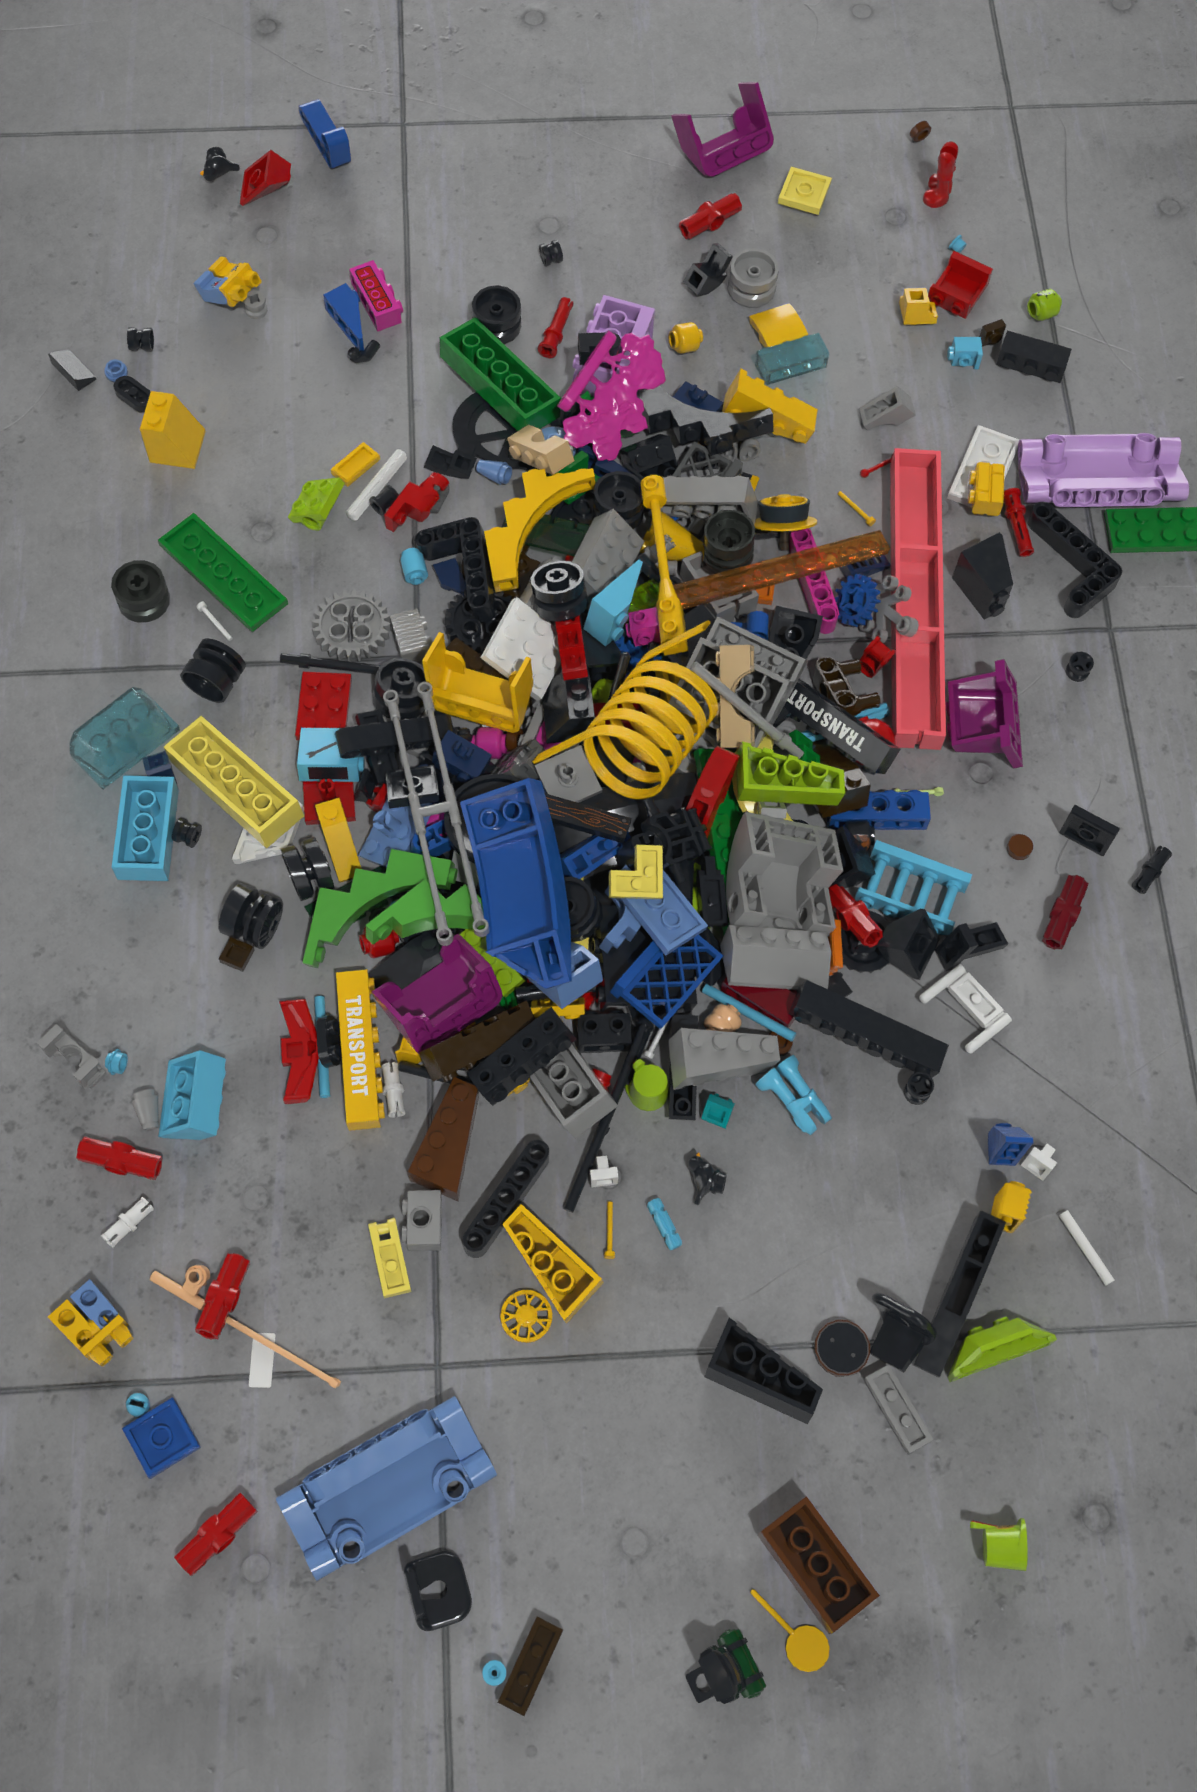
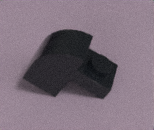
(711, 273)

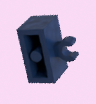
(695, 397)
(462, 757)

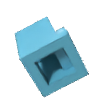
(965, 352)

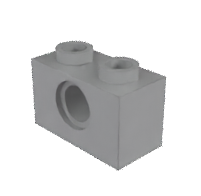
(427, 1236)

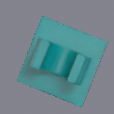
(718, 1110)

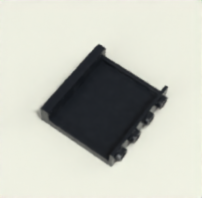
(619, 960)

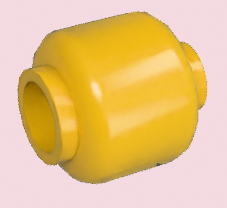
(685, 337)

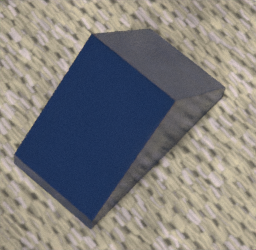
(158, 765)

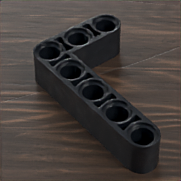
(468, 538)
(1079, 552)

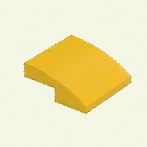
(778, 325)

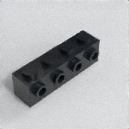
(521, 1056)

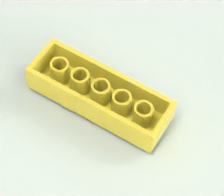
(234, 781)

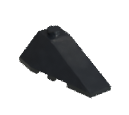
(794, 630)

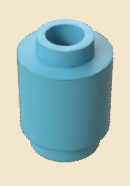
(413, 566)

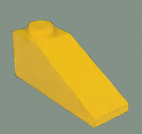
(338, 838)

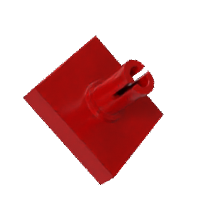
(321, 791)

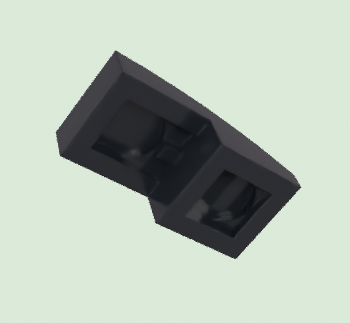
(449, 464)

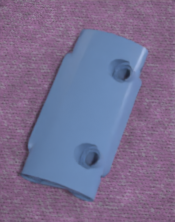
(385, 1487)

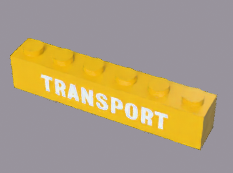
(358, 1050)

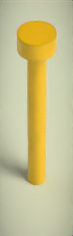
(869, 520)
(609, 1254)

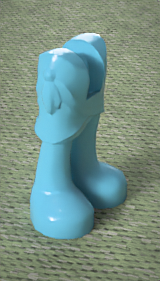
(797, 1107)

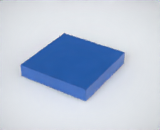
(161, 1438)

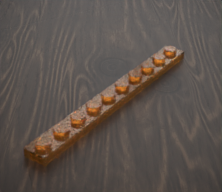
(781, 569)

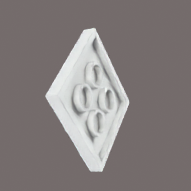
(520, 636)

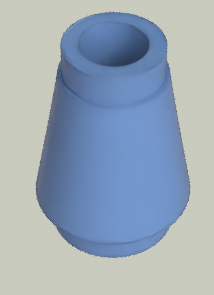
(494, 470)

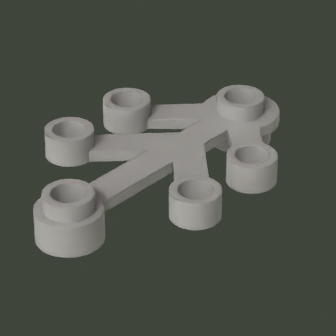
(905, 625)

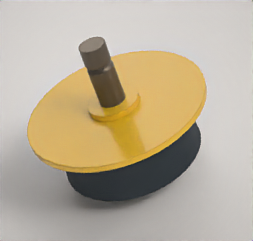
(784, 514)

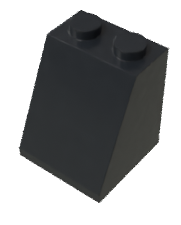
(985, 576)
(600, 659)

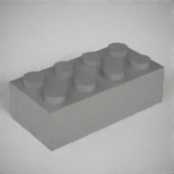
(606, 552)
(573, 1091)

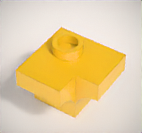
(917, 308)

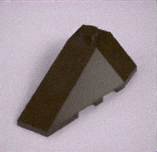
(856, 784)

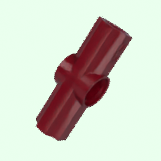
(1065, 912)

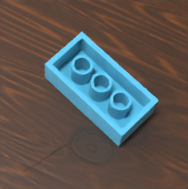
(145, 828)

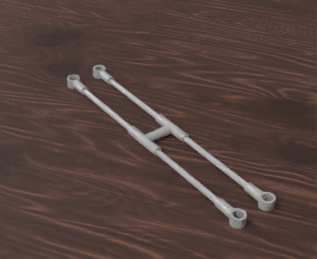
(449, 806)

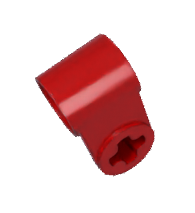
(875, 657)

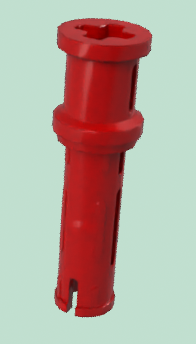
(553, 334)
(1015, 514)

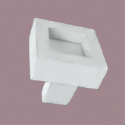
(1040, 1162)
(603, 1174)

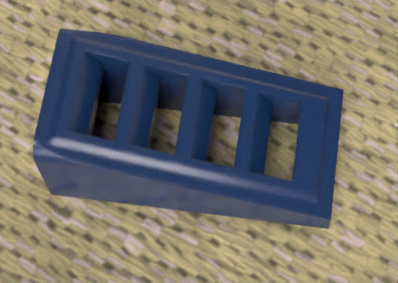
(868, 569)

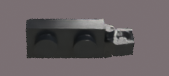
(711, 894)

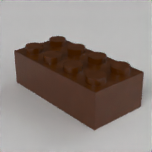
(818, 1565)

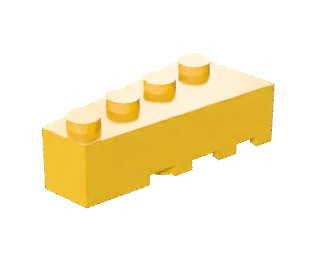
(790, 415)

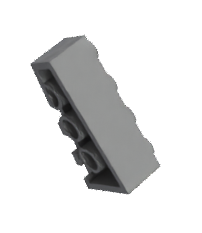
(708, 496)
(717, 1055)

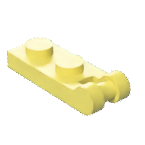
(389, 1259)

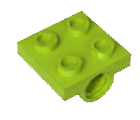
(316, 502)

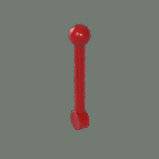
(865, 472)

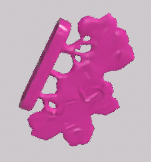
(616, 401)

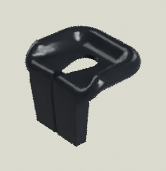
(896, 1341)
(454, 1606)

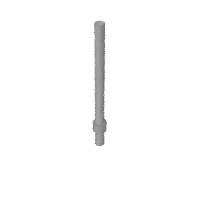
(781, 739)

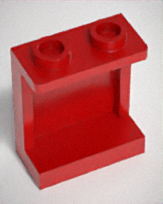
(960, 285)

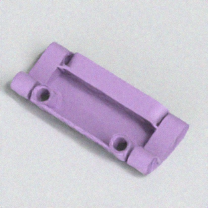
(1101, 470)

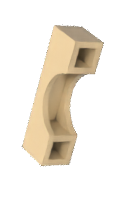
(734, 665)

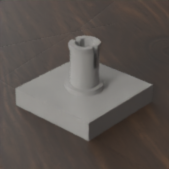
(569, 776)

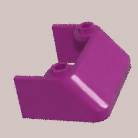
(747, 140)

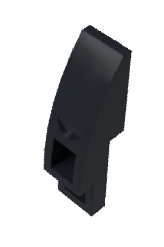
(682, 1101)

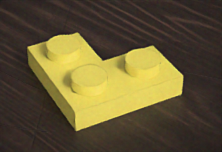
(645, 881)

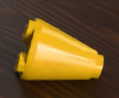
(685, 542)

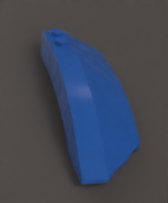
(521, 881)

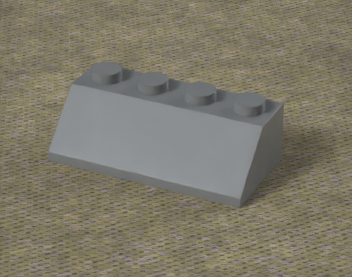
(775, 957)

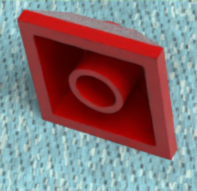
(264, 177)

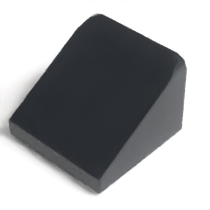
(365, 786)

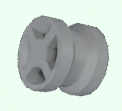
(255, 304)

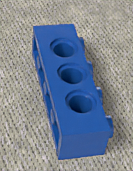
(891, 817)

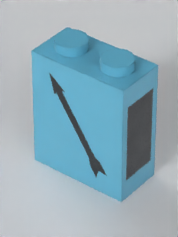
(321, 758)

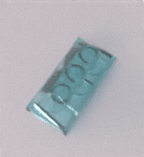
(120, 736)

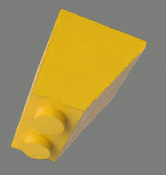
(171, 432)

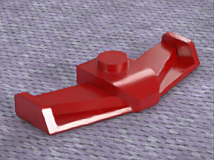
(299, 1051)

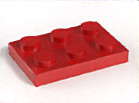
(323, 701)

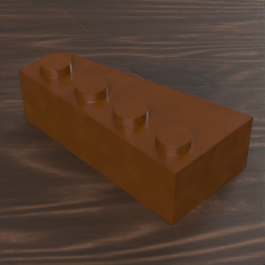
(445, 1147)

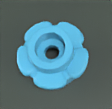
(116, 1062)

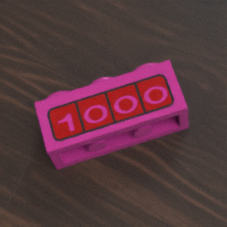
(376, 295)

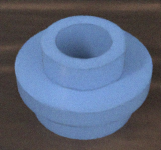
(115, 369)

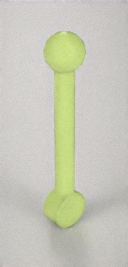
(937, 791)

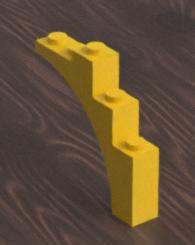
(522, 514)

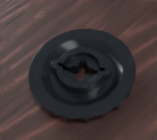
(863, 958)

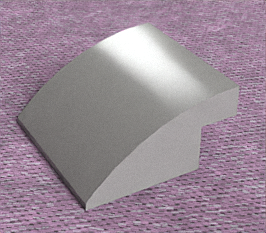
(764, 689)

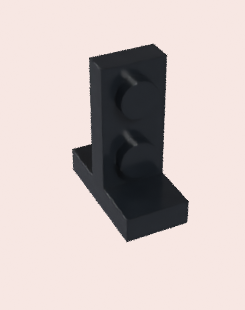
(968, 943)

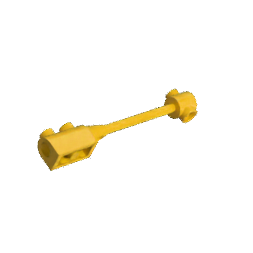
(668, 606)

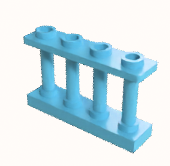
(908, 864)

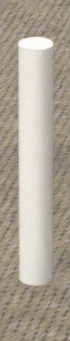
(1086, 1247)

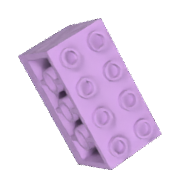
(619, 318)

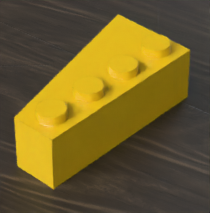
(557, 1268)

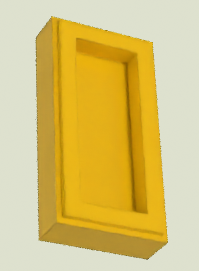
(355, 464)

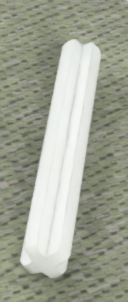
(376, 484)

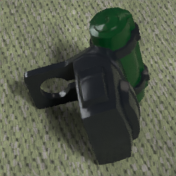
(727, 1670)

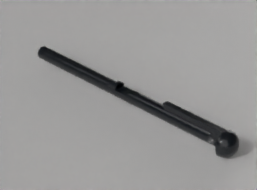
(625, 1076)

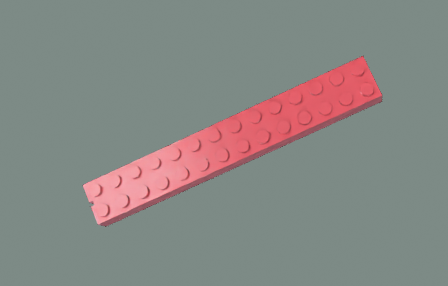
(918, 564)

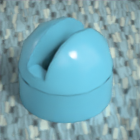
(135, 1410)

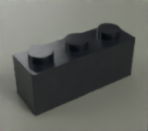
(1033, 356)

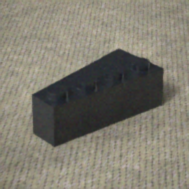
(761, 1374)

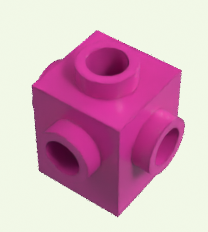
(643, 626)

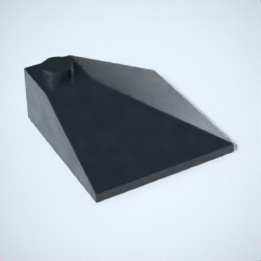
(409, 962)

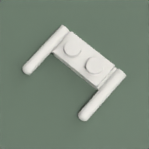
(974, 1001)

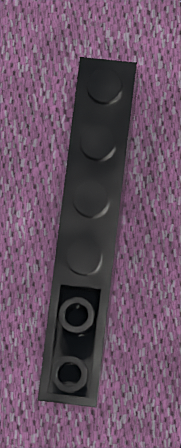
(961, 1291)

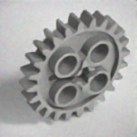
(329, 624)

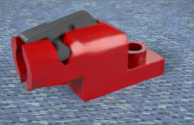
(418, 501)

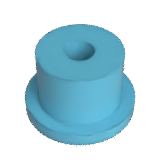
(958, 244)
(489, 1668)

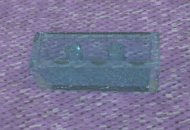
(792, 358)

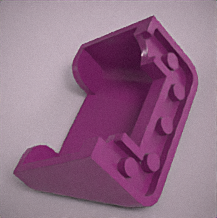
(443, 998)

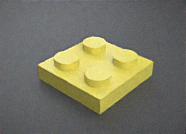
(804, 190)

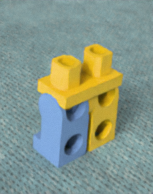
(227, 282)
(99, 1330)

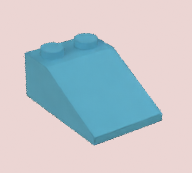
(611, 605)

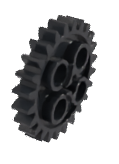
(460, 621)

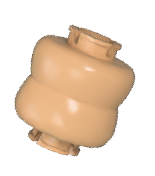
(723, 1019)

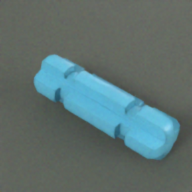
(664, 1224)

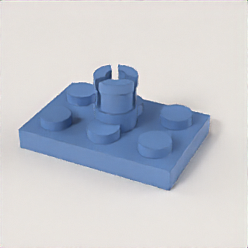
(391, 830)
(667, 920)

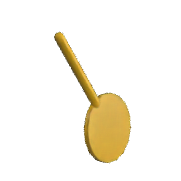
(806, 1645)

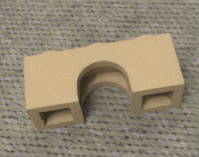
(532, 448)

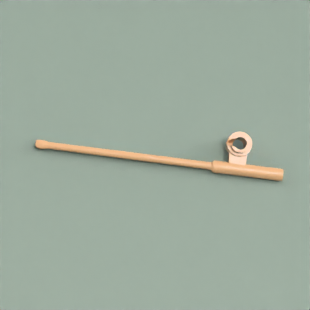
(189, 1293)

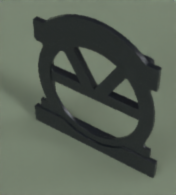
(470, 443)

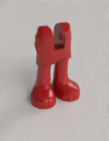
(941, 182)

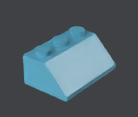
(192, 1096)

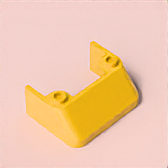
(476, 694)

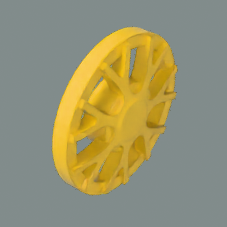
(526, 1316)

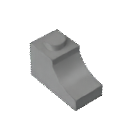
(889, 408)

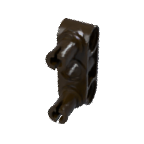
(832, 682)

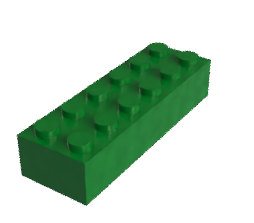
(499, 376)

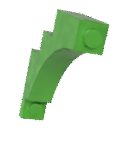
(339, 910)
(417, 912)

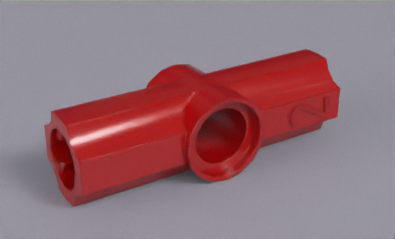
(710, 216)
(854, 916)
(119, 1158)
(222, 1296)
(215, 1534)

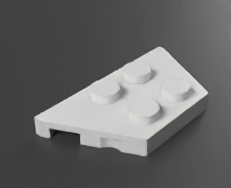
(250, 849)

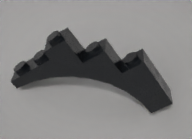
(690, 424)

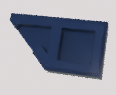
(450, 576)

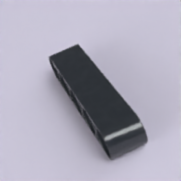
(382, 738)
(508, 1185)

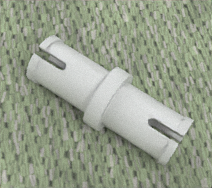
(393, 1089)
(127, 1222)

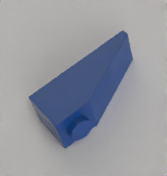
(344, 309)
(588, 855)
(1007, 1144)

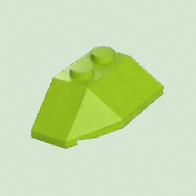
(997, 1345)

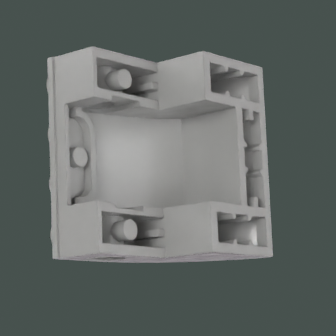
(782, 874)

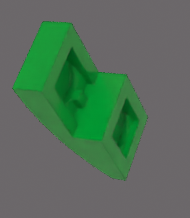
(805, 745)

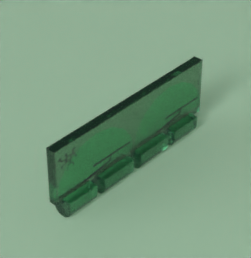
(556, 537)

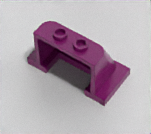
(986, 714)

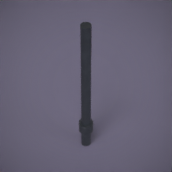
(307, 661)

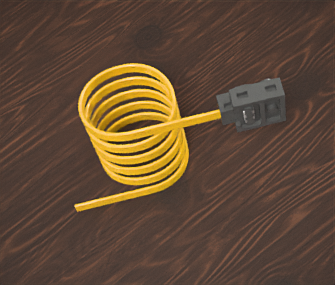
(653, 728)

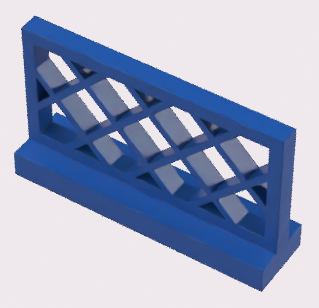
(647, 961)

